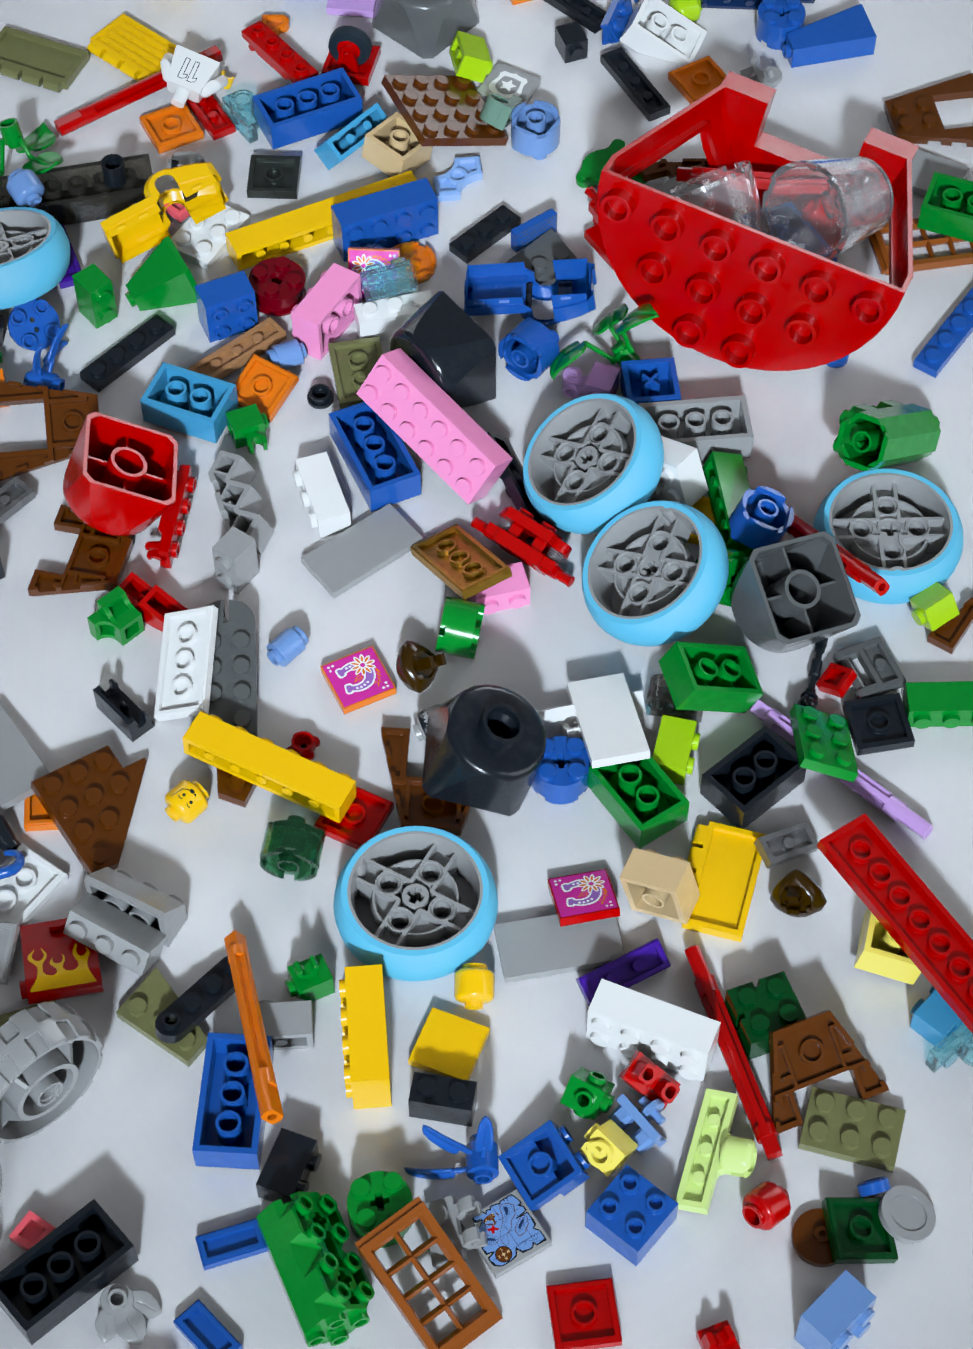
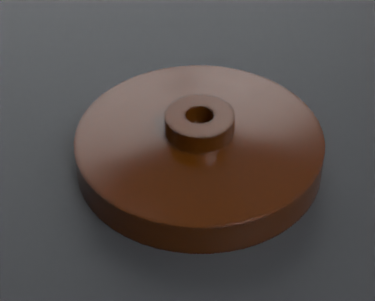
(811, 1239)

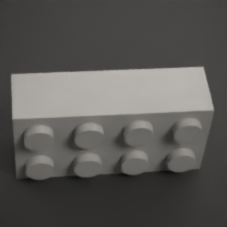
(706, 424)

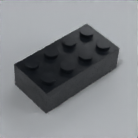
(64, 1271)

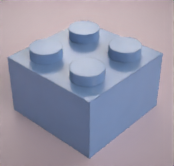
(837, 1315)

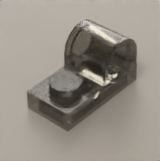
(660, 701)

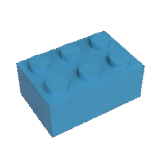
(189, 402)

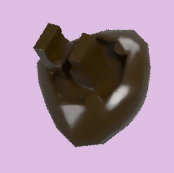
(417, 665)
(798, 895)

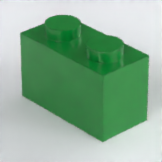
(95, 296)

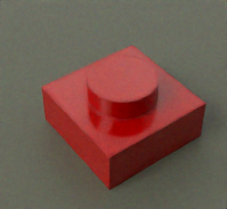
(836, 680)

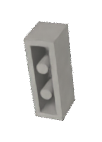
(114, 934)

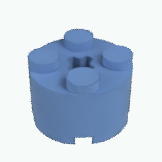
(535, 129)

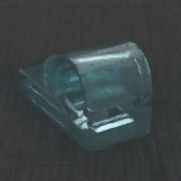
(240, 111)
(949, 1049)

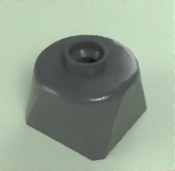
(424, 25)
(793, 594)

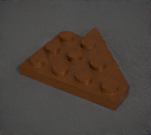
(92, 805)

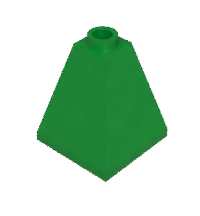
(162, 280)

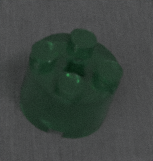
(292, 848)

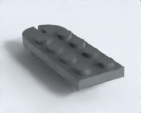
(234, 668)

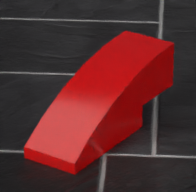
(149, 601)

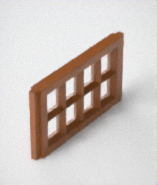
(881, 251)
(391, 1229)

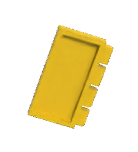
(130, 47)
(726, 876)

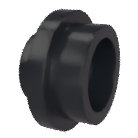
(320, 396)

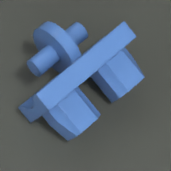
(628, 1113)

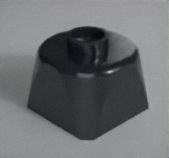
(450, 350)
(483, 749)

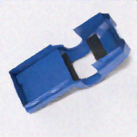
(512, 286)

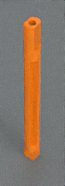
(253, 1028)

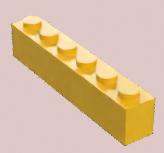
(270, 766)

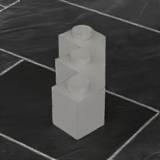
(238, 499)

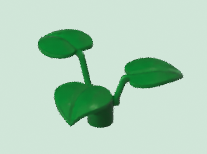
(35, 141)
(621, 350)

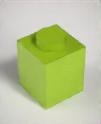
(934, 607)

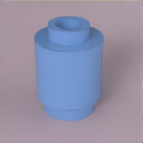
(287, 354)
(287, 646)

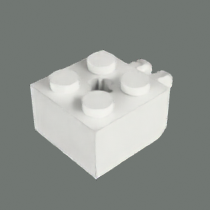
(681, 475)

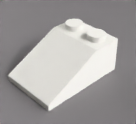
(662, 33)

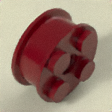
(277, 285)

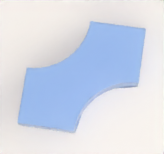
(464, 171)

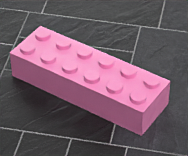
(434, 425)

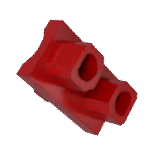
(650, 1079)

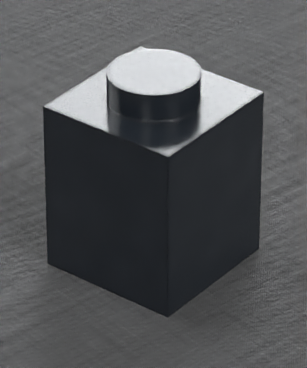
(571, 42)

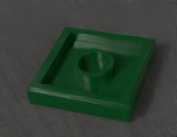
(857, 1232)

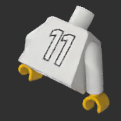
(192, 76)

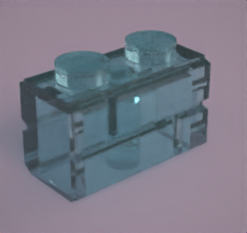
(389, 280)

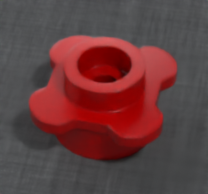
(304, 739)

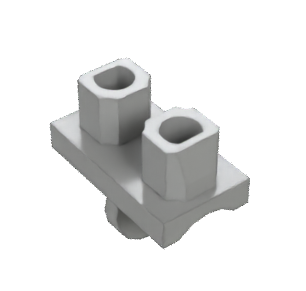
(771, 76)

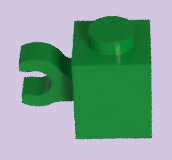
(247, 427)
(309, 979)

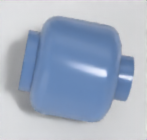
(25, 187)

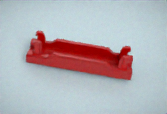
(277, 53)
(172, 520)

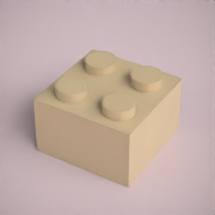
(395, 147)
(660, 885)

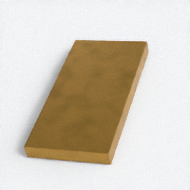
(461, 561)

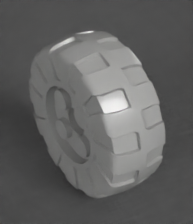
(44, 1067)

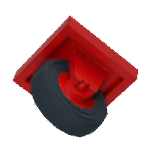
(354, 52)

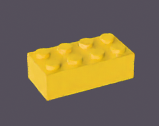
(365, 1037)

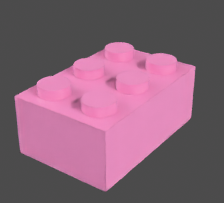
(326, 310)

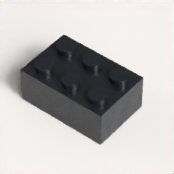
(752, 778)

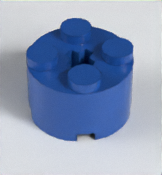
(777, 19)
(529, 349)
(760, 518)
(563, 770)

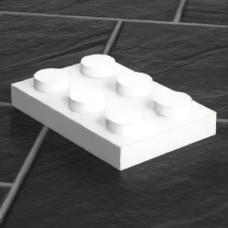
(206, 241)

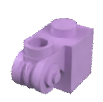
(601, 379)

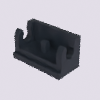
(122, 711)

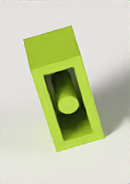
(470, 57)
(674, 747)

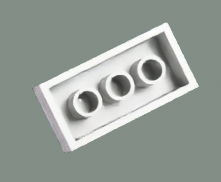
(658, 1029)

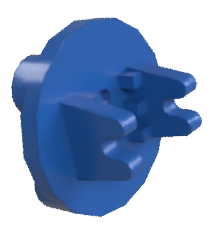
(22, 329)

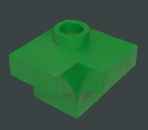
(116, 618)

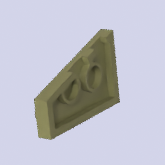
(143, 1008)

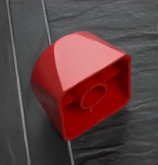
(120, 475)

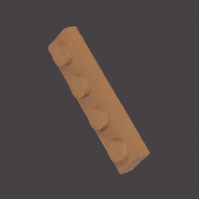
(240, 350)

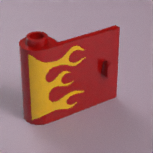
(56, 964)

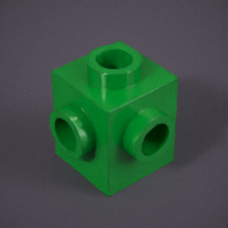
(588, 1093)

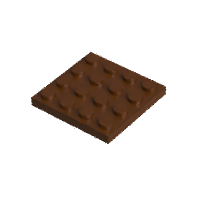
(442, 110)

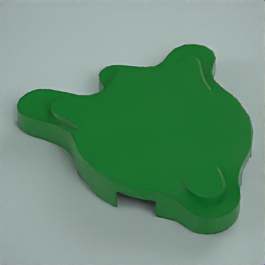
(595, 162)

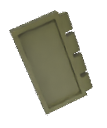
(39, 60)

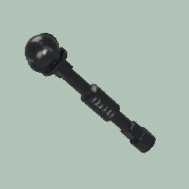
(808, 697)

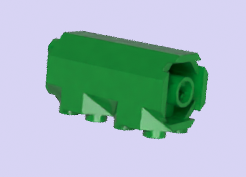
(886, 435)
(319, 1279)

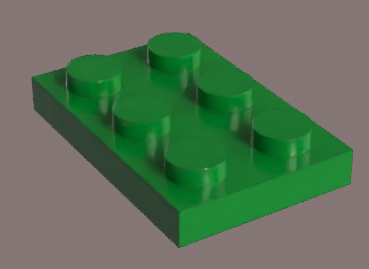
(823, 742)

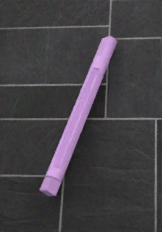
(862, 785)

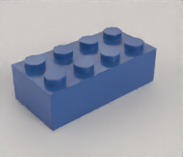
(307, 108)
(386, 217)
(374, 456)
(228, 1114)

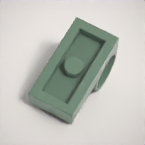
(498, 110)

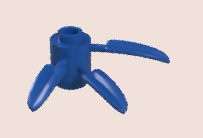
(39, 375)
(480, 1152)

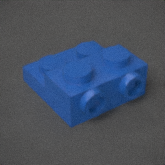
(545, 1165)

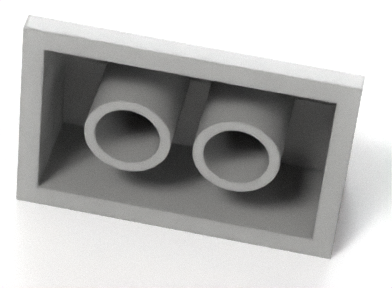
(138, 900)

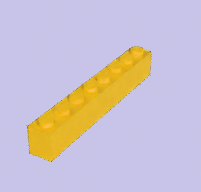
(296, 228)

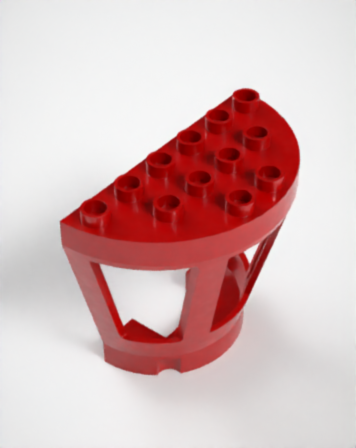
(729, 284)

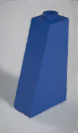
(831, 39)

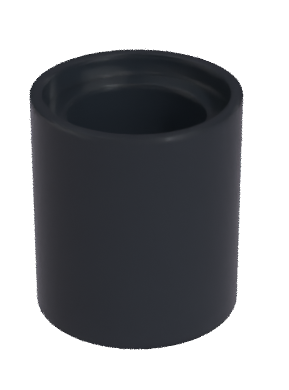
(113, 171)

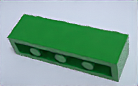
(726, 485)
(939, 704)

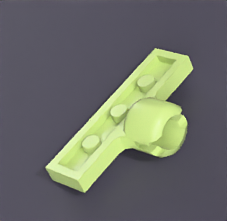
(714, 1152)

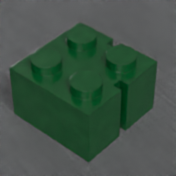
(764, 1010)

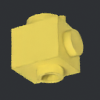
(607, 1147)

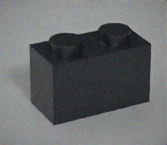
(442, 1099)
(288, 1166)

